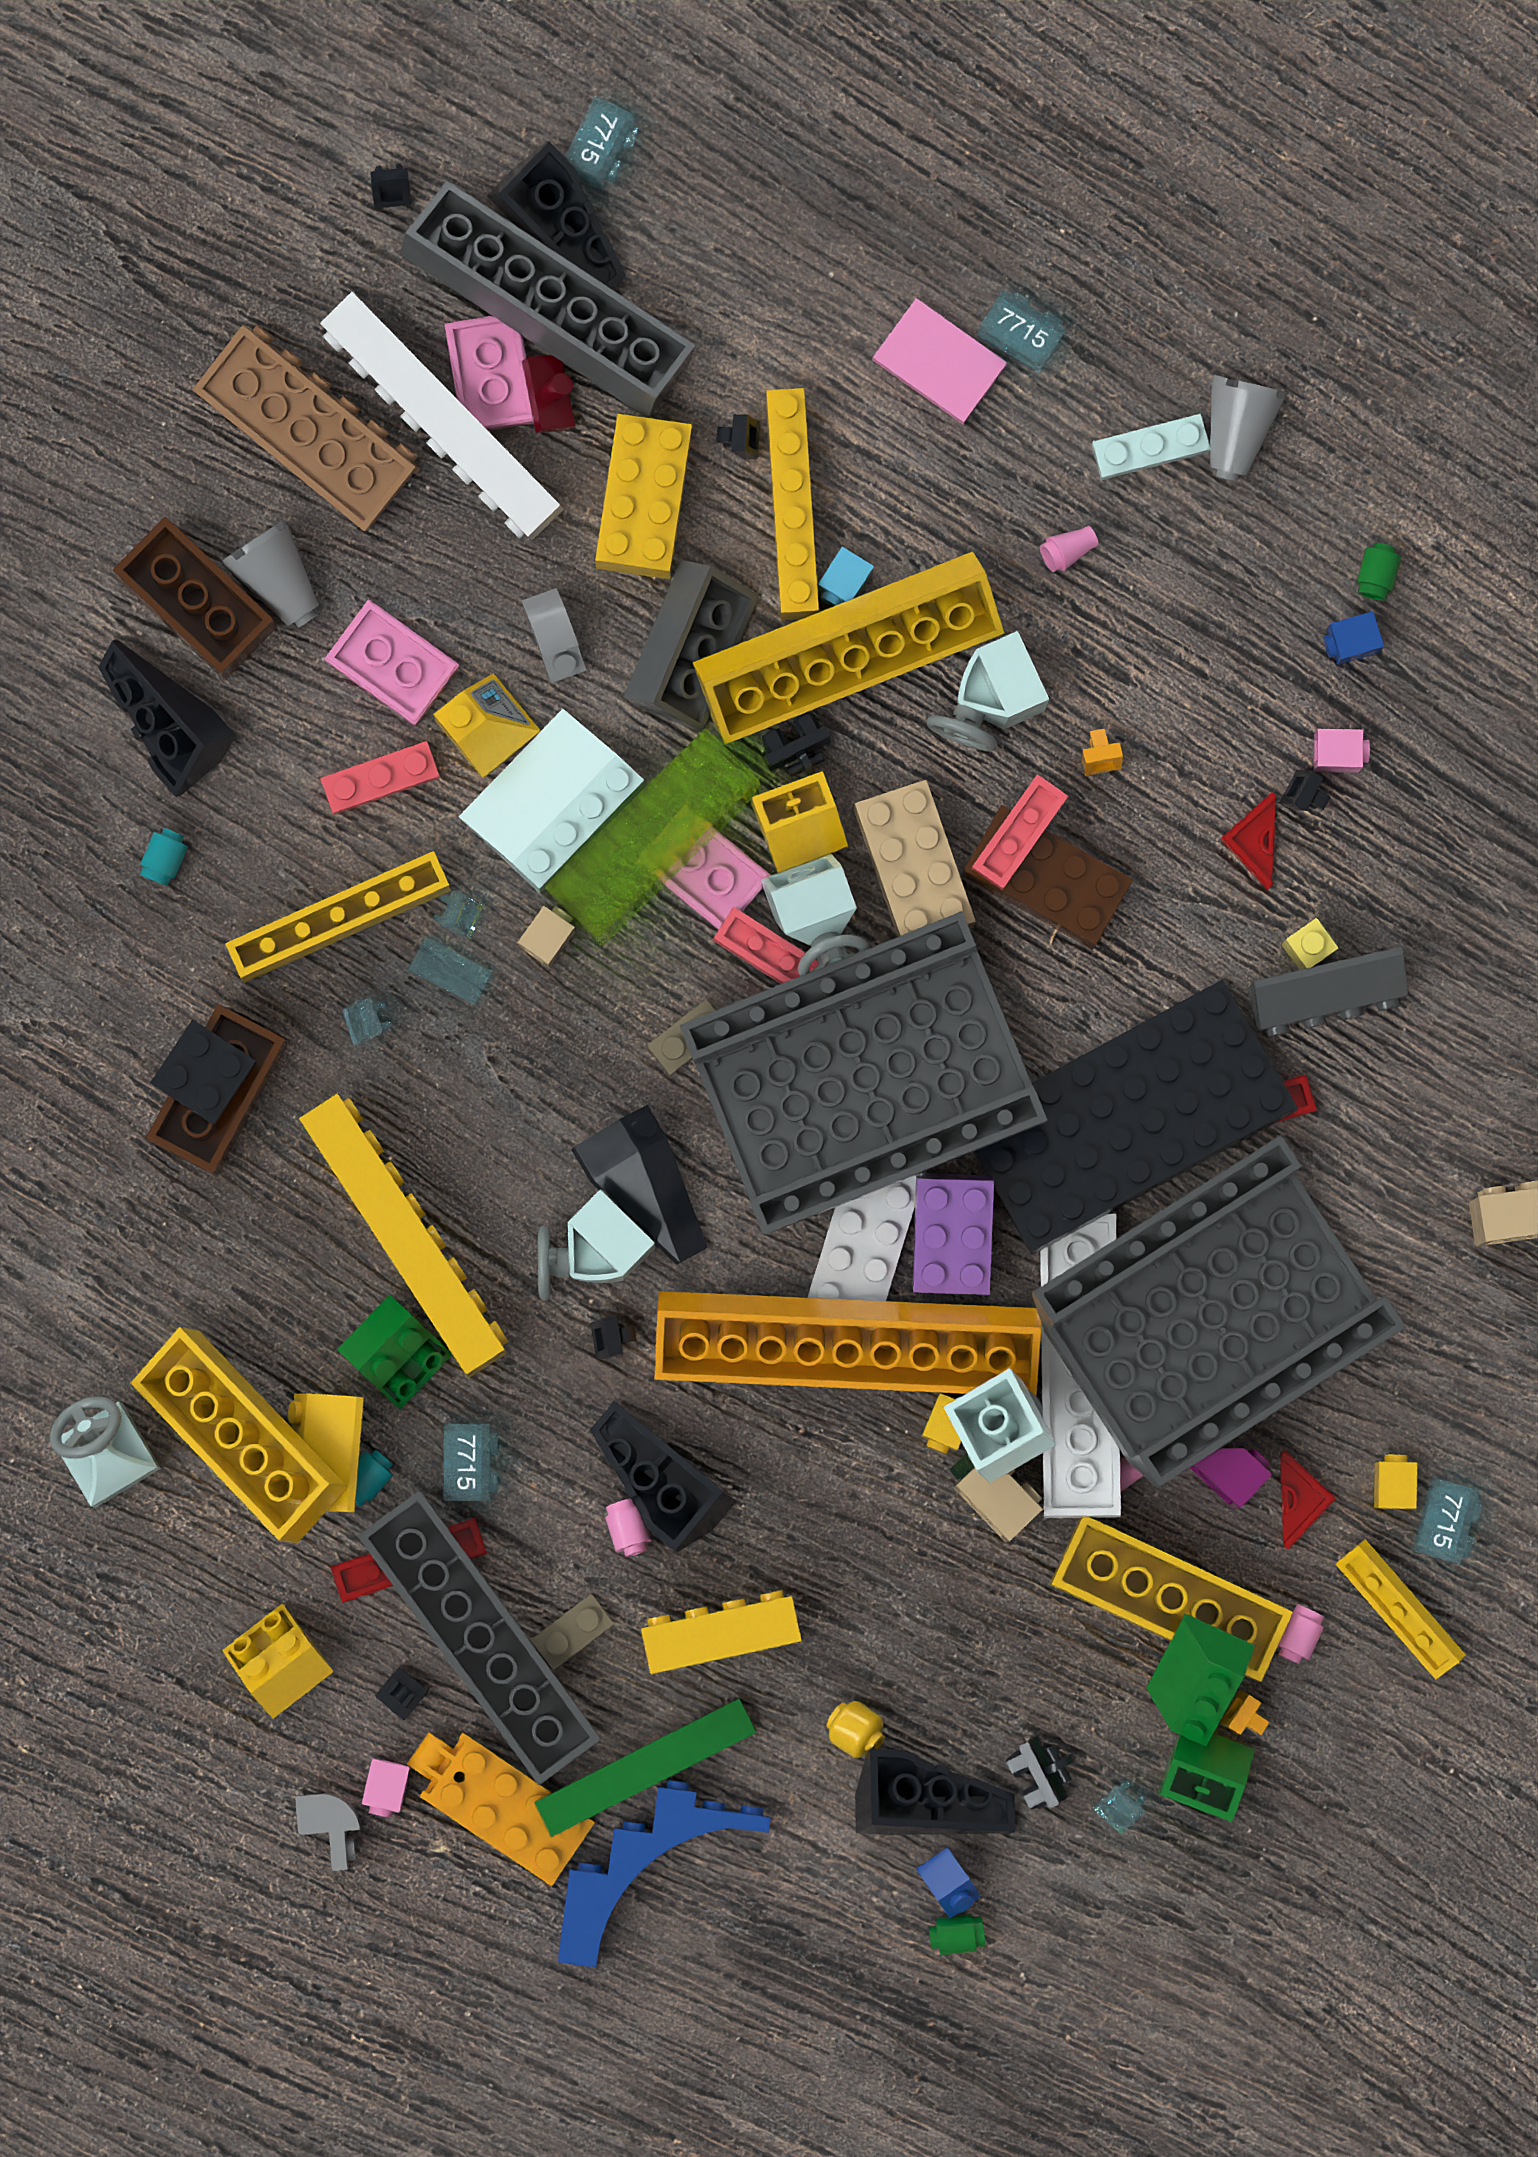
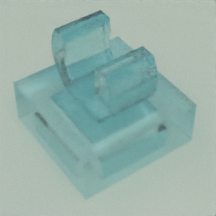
(460, 914)
(363, 1020)
(1119, 1808)

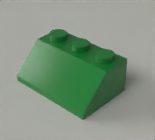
(1198, 1678)

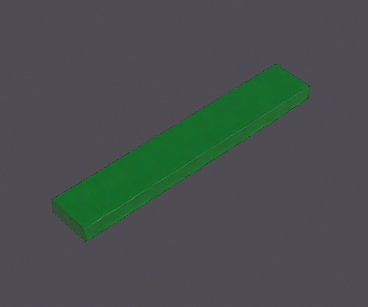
(644, 1767)

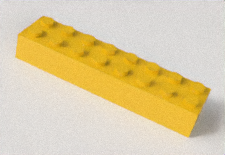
(849, 647)
(403, 1236)

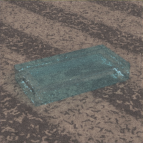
(450, 971)

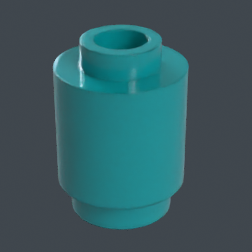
(163, 856)
(371, 1476)

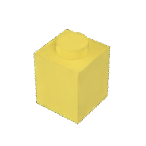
(1310, 945)

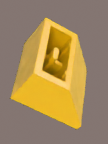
(799, 822)
(277, 1661)

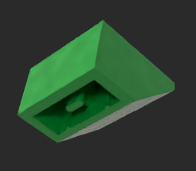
(394, 1352)
(1207, 1776)

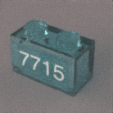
(601, 142)
(1022, 331)
(468, 1463)
(1447, 1521)

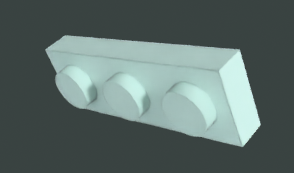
(1150, 446)

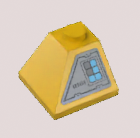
(486, 724)

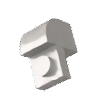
(554, 635)
(329, 1814)

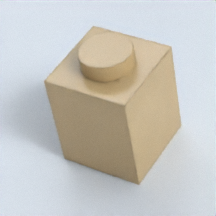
(547, 935)

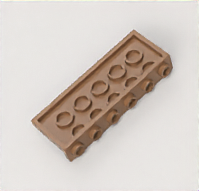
(307, 426)

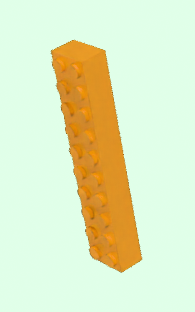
(843, 1342)

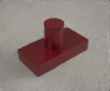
(548, 393)

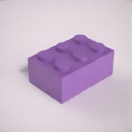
(953, 1233)

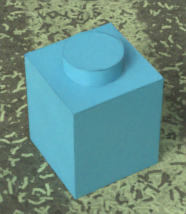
(844, 578)

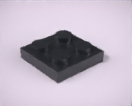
(203, 1072)

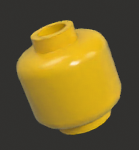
(855, 1729)

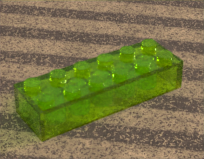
(653, 837)

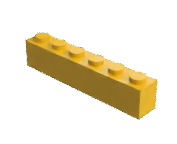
(792, 503)
(338, 917)

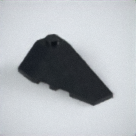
(550, 205)
(175, 725)
(641, 1174)
(668, 1490)
(919, 1798)

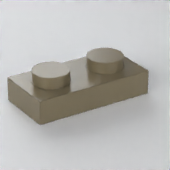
(670, 1046)
(572, 1632)

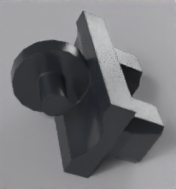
(811, 739)
(1047, 1770)

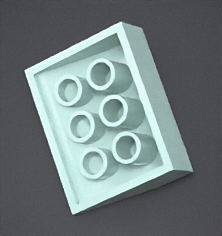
(552, 800)

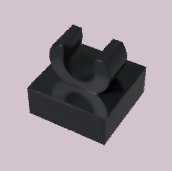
(390, 187)
(741, 437)
(1304, 792)
(609, 1337)
(401, 1693)

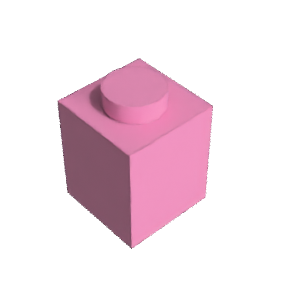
(1340, 750)
(386, 1787)

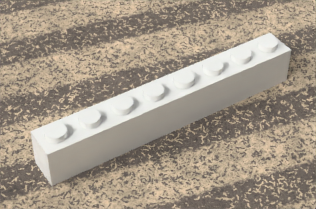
(441, 416)

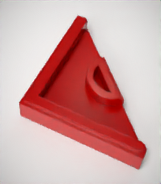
(1253, 841)
(1301, 1499)

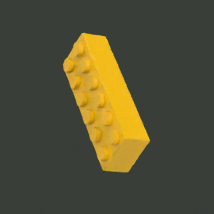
(238, 1435)
(1159, 1589)

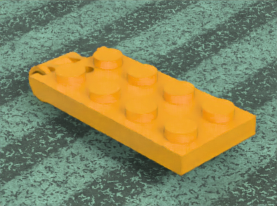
(495, 1804)

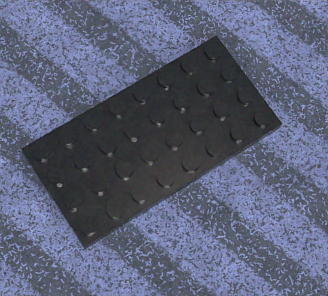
(1136, 1116)

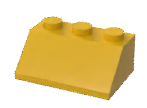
(333, 1432)

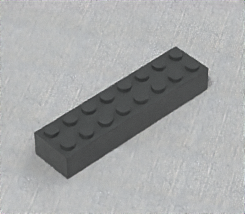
(547, 299)
(479, 1637)

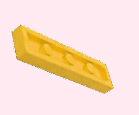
(1400, 1609)

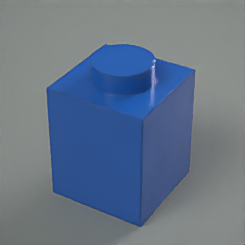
(1353, 638)
(948, 1883)

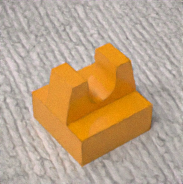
(1101, 755)
(1242, 1715)

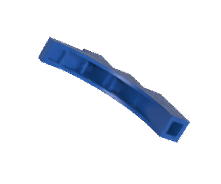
(594, 1894)

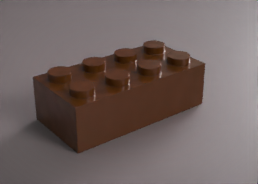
(194, 598)
(1058, 885)
(193, 1137)

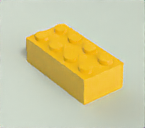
(643, 496)
(720, 1634)

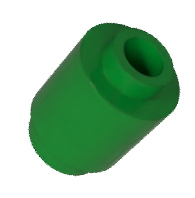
(1378, 572)
(957, 1934)

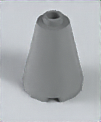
(1239, 424)
(275, 574)

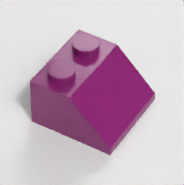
(1233, 1474)

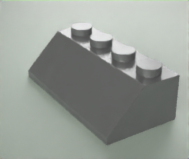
(697, 619)
(1327, 991)

